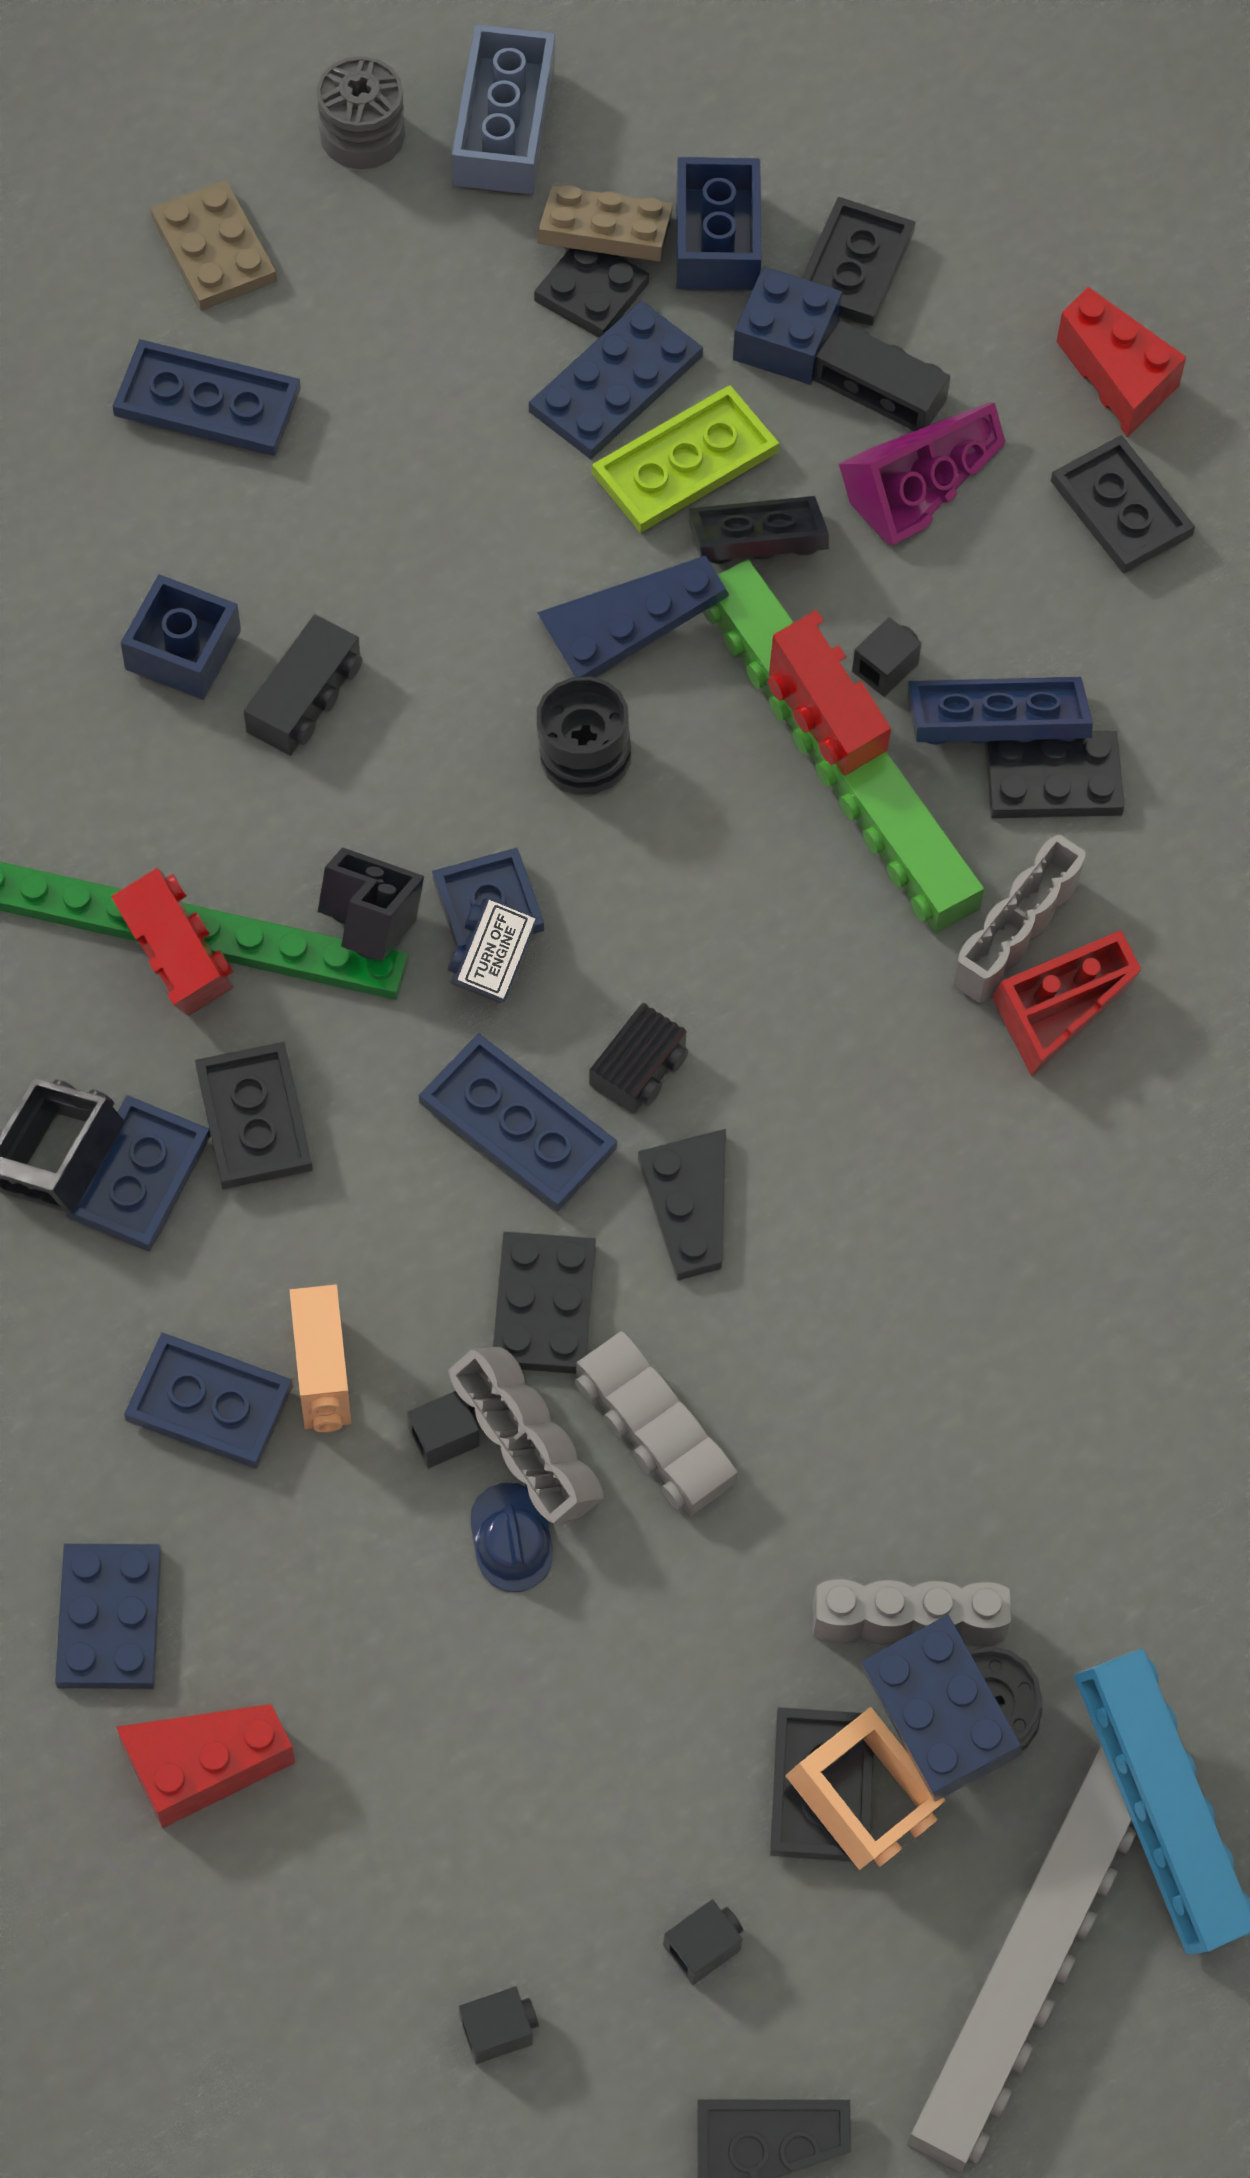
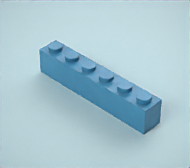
(1165, 1801)

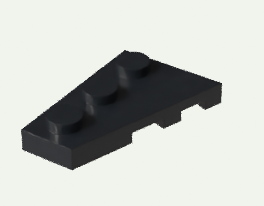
(688, 1200)
(769, 2136)

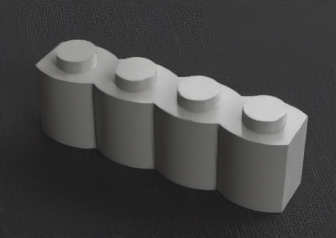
(1019, 918)
(656, 1423)
(530, 1443)
(893, 1610)

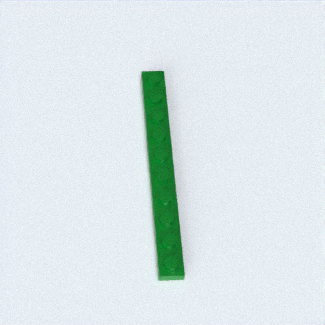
(238, 937)

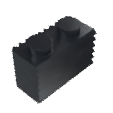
(639, 1058)

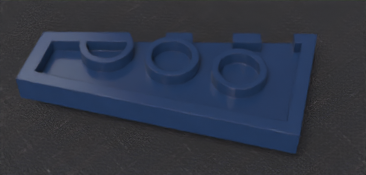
(627, 617)

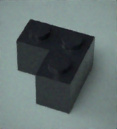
(372, 900)

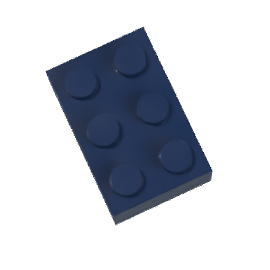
(718, 223)
(941, 1707)

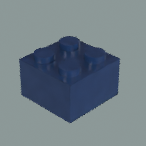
(786, 324)
(181, 636)

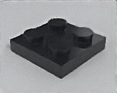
(591, 289)

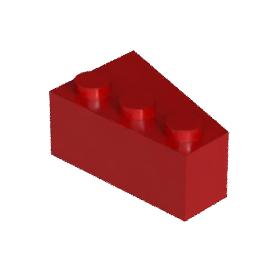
(1120, 358)
(824, 697)
(174, 941)
(1064, 995)
(204, 1757)

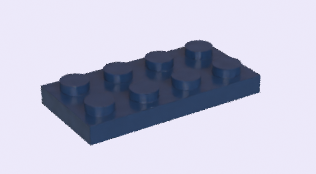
(615, 379)
(206, 397)
(999, 710)
(518, 1122)

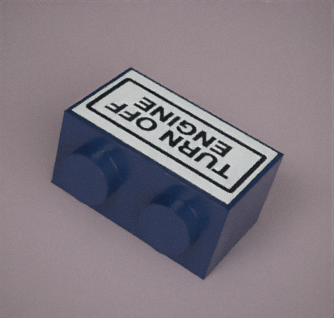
(492, 949)

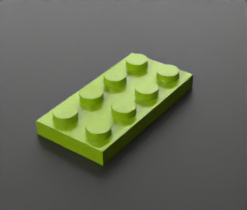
(685, 458)

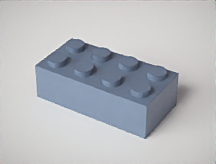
(503, 109)

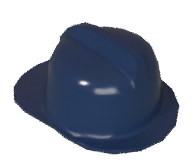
(510, 1538)

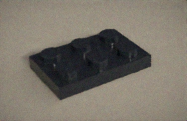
(859, 256)
(1122, 504)
(759, 529)
(1055, 777)
(253, 1115)
(545, 1300)
(794, 1825)

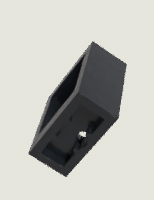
(29, 1125)

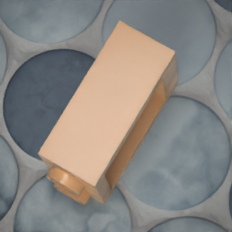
(320, 1358)
(836, 1814)

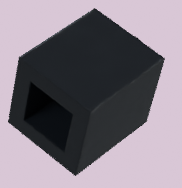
(887, 656)
(444, 1428)
(704, 1940)
(498, 2024)

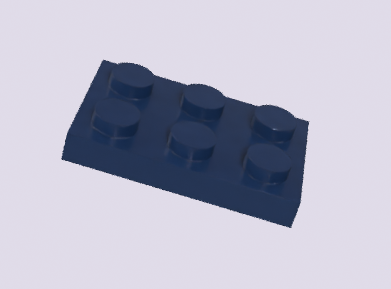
(141, 1174)
(208, 1400)
(108, 1616)

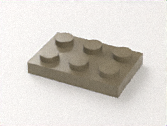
(605, 223)
(213, 244)

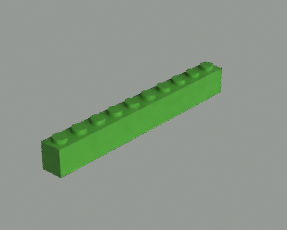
(874, 794)

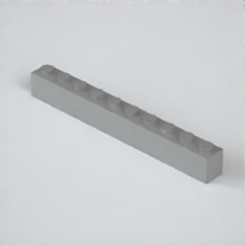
(1024, 1972)

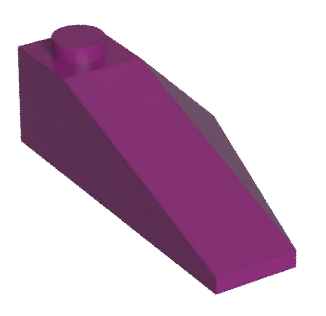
(913, 475)

